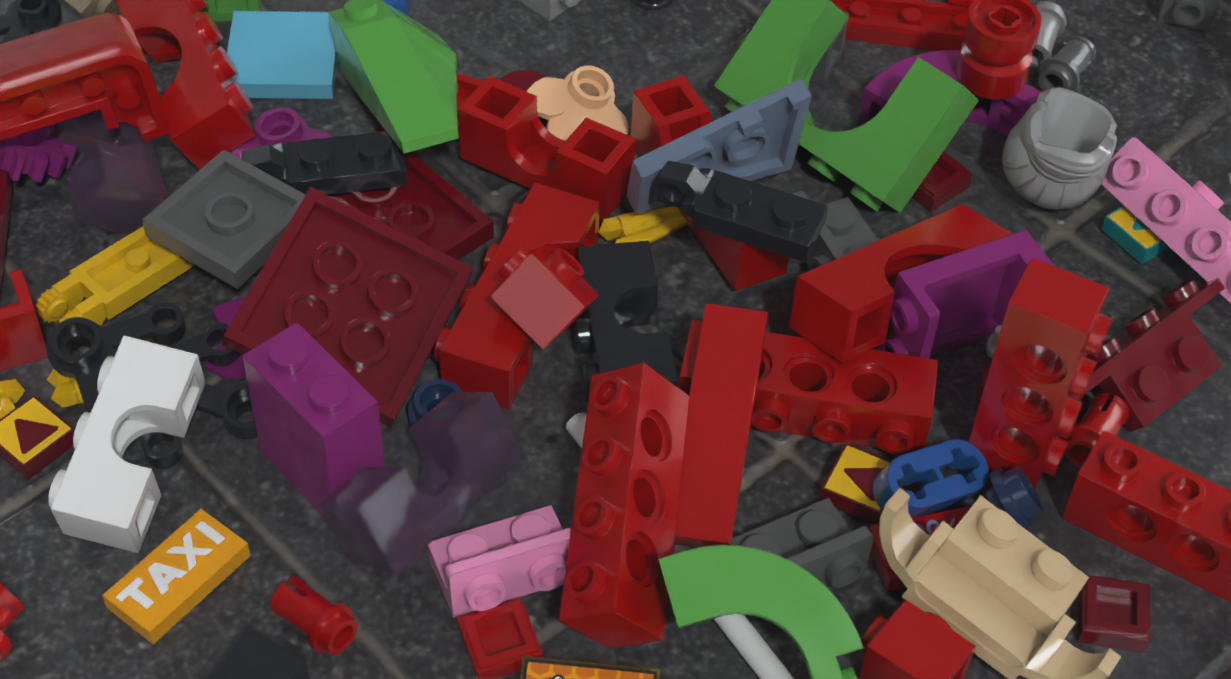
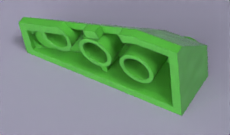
(398, 72)

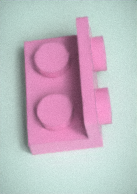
(501, 561)

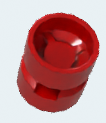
(998, 47)

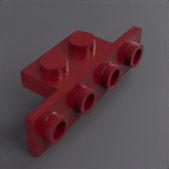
(1159, 355)

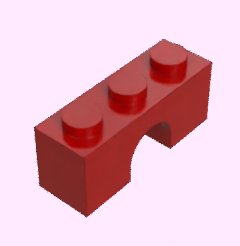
(506, 137)

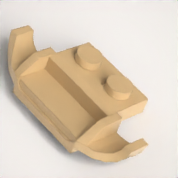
(993, 589)

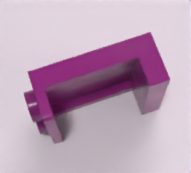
(957, 296)

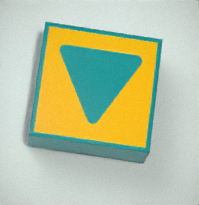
(1132, 235)

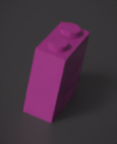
(311, 414)

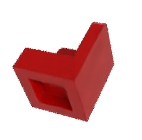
(19, 328)

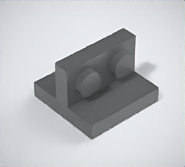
(225, 218)

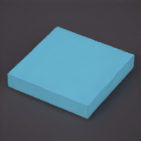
(283, 54)

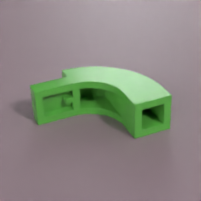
(757, 583)

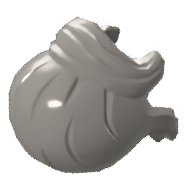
(1060, 149)

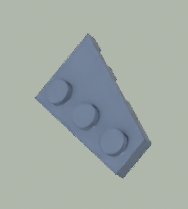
(744, 143)

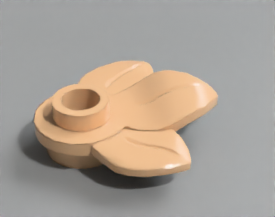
(580, 95)

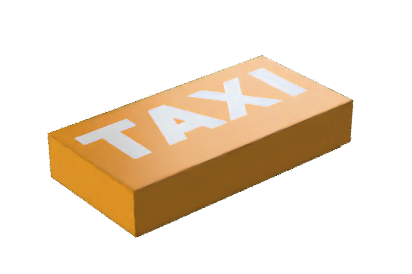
(176, 576)

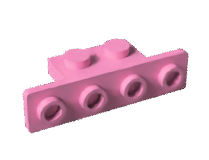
(1173, 210)

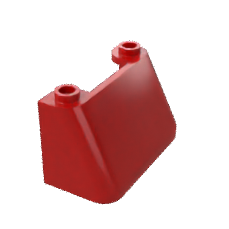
(77, 72)

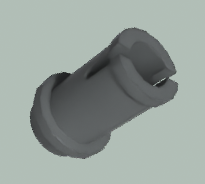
(1067, 65)

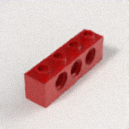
(1038, 369)
(867, 401)
(625, 508)
(1155, 512)

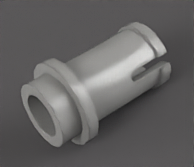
(1052, 26)

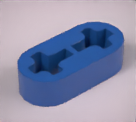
(926, 468)

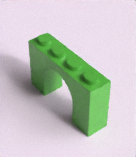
(885, 154)

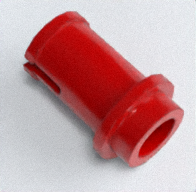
(1092, 425)
(326, 625)

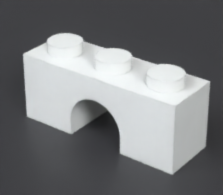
(139, 394)

